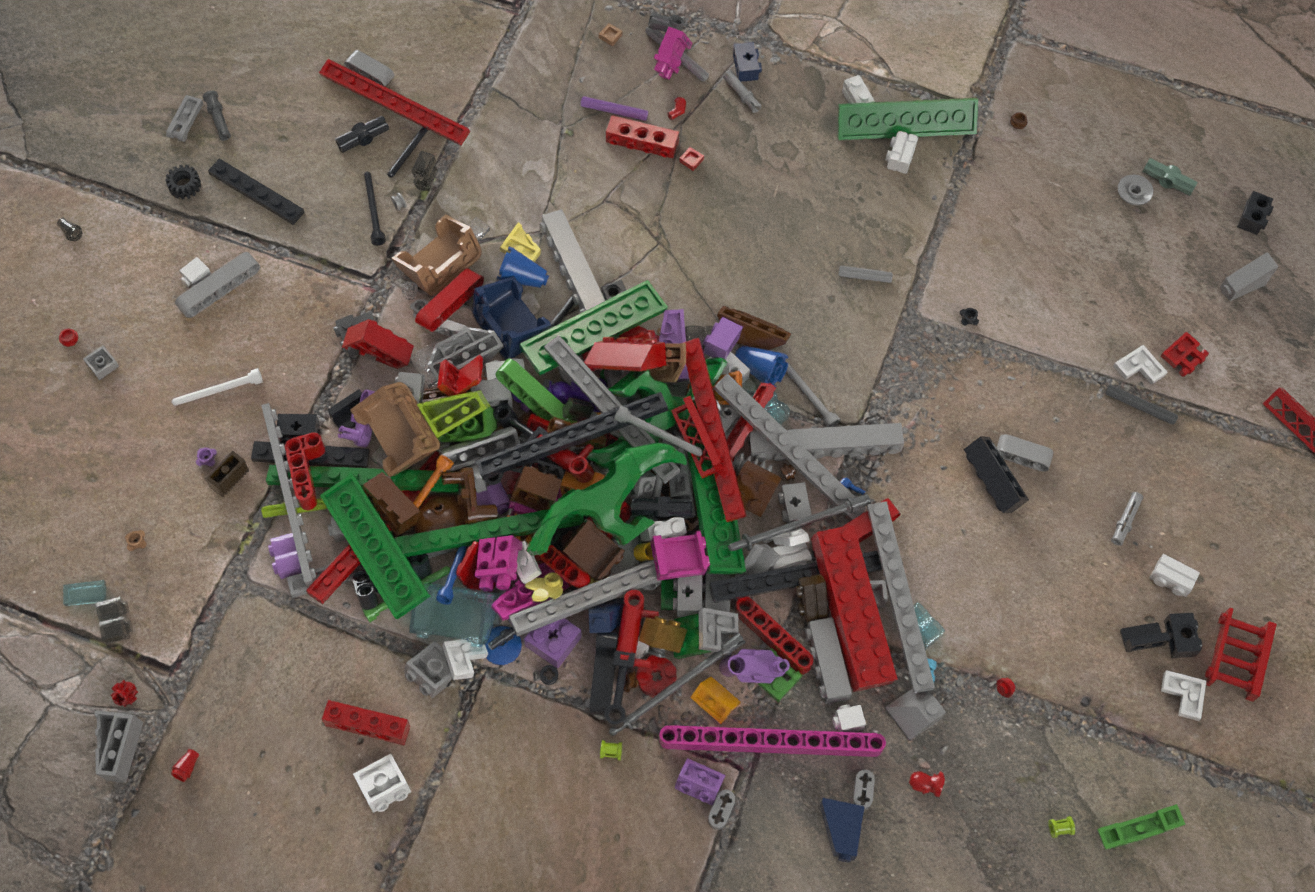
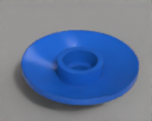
(503, 654)

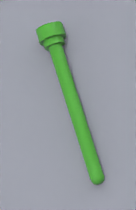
(373, 613)

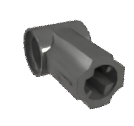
(662, 22)

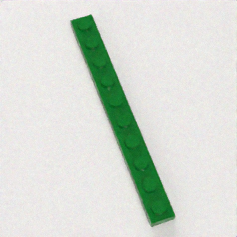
(329, 476)
(466, 534)

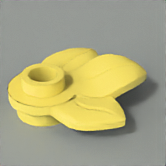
(546, 587)

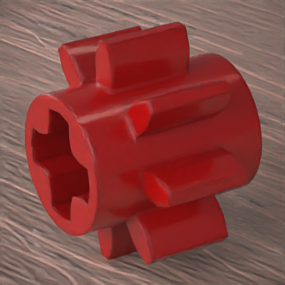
(124, 693)

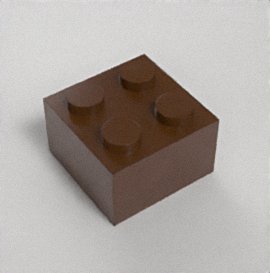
(756, 487)
(535, 489)

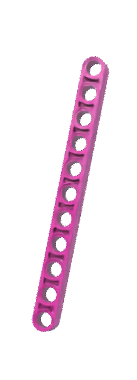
(781, 737)

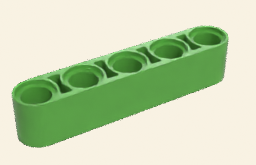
(530, 391)

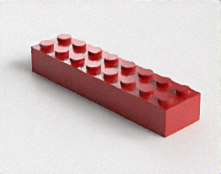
(853, 608)

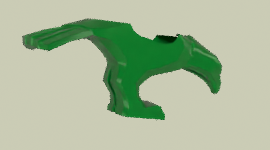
(646, 386)
(604, 498)

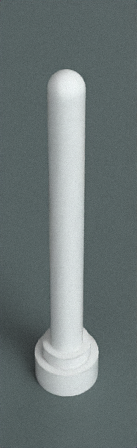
(253, 377)

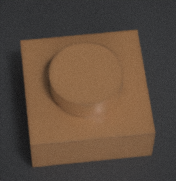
(610, 34)

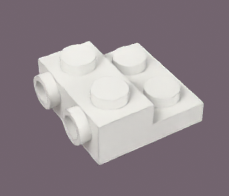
(382, 783)

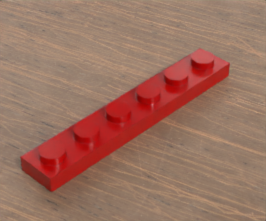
(743, 428)

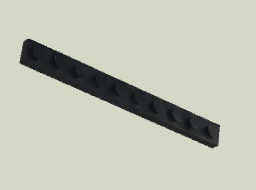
(568, 437)
(776, 580)

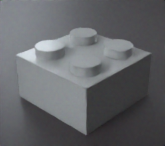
(101, 362)

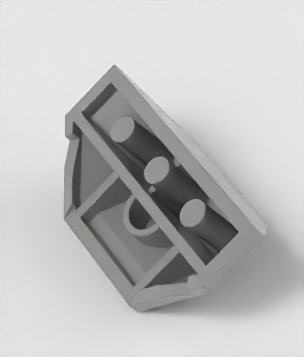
(465, 347)

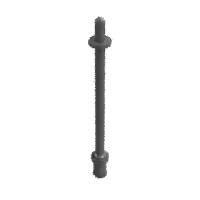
(850, 505)
(726, 650)

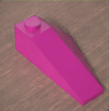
(520, 597)

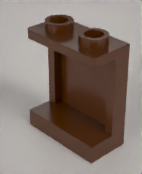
(592, 550)

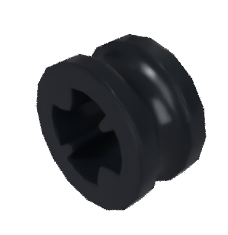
(544, 678)

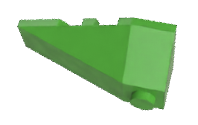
(472, 429)

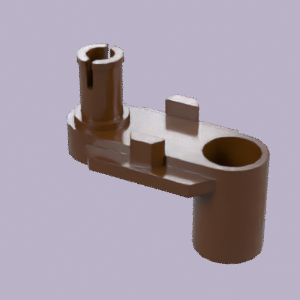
(472, 512)

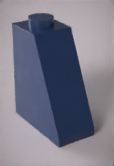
(606, 616)
(843, 827)

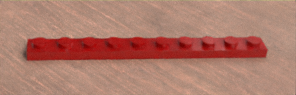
(395, 102)
(710, 416)
(347, 560)

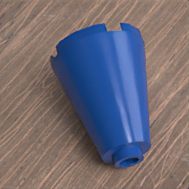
(523, 269)
(763, 364)

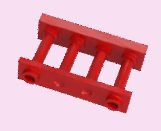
(1260, 651)

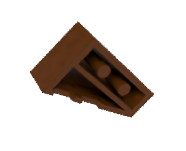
(391, 503)

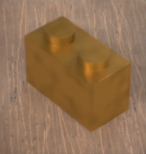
(663, 634)

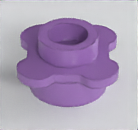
(202, 452)

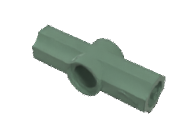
(1170, 176)

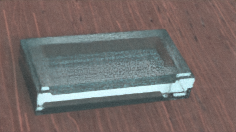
(84, 592)

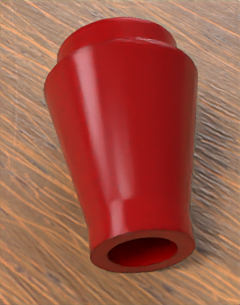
(184, 766)

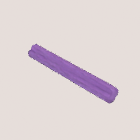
(614, 108)

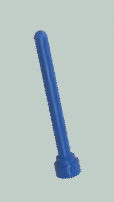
(446, 594)

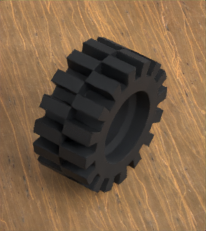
(183, 173)

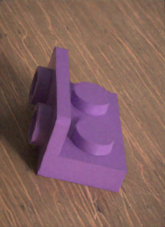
(699, 781)

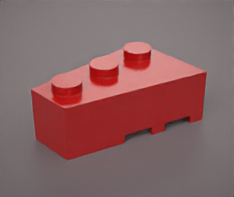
(379, 342)

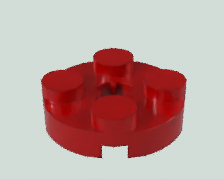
(645, 679)

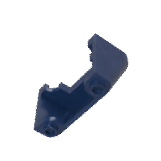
(501, 309)

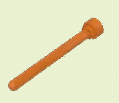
(443, 465)

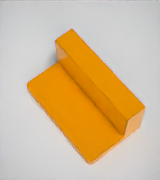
(715, 699)

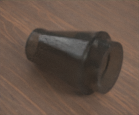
(70, 230)

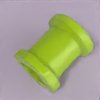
(611, 750)
(1061, 827)

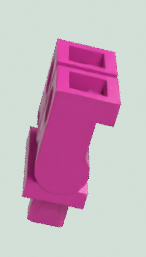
(670, 52)
(497, 562)

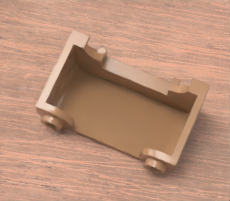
(442, 258)
(398, 426)

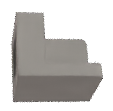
(880, 592)

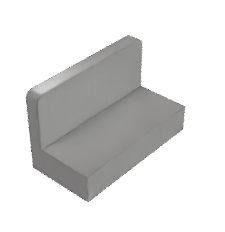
(760, 559)

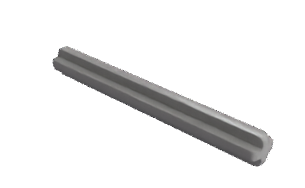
(689, 63)

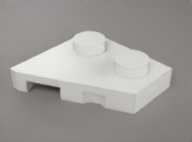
(790, 538)

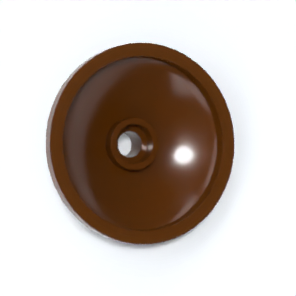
(434, 519)

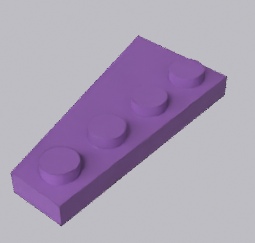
(674, 332)

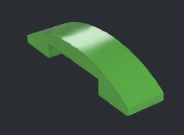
(1141, 827)

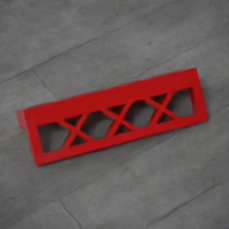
(1300, 412)
(705, 440)

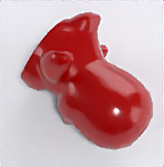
(924, 783)

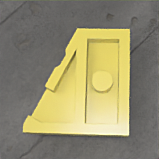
(521, 242)

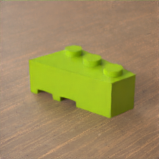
(451, 411)

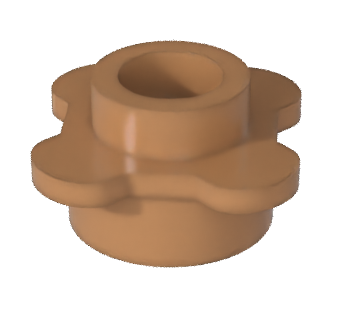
(130, 537)

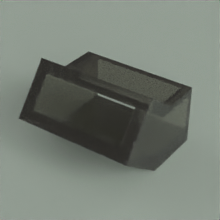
(577, 410)

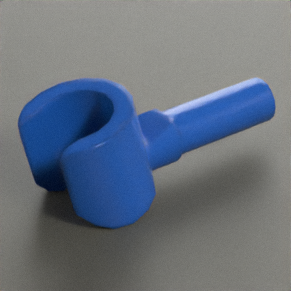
(848, 484)

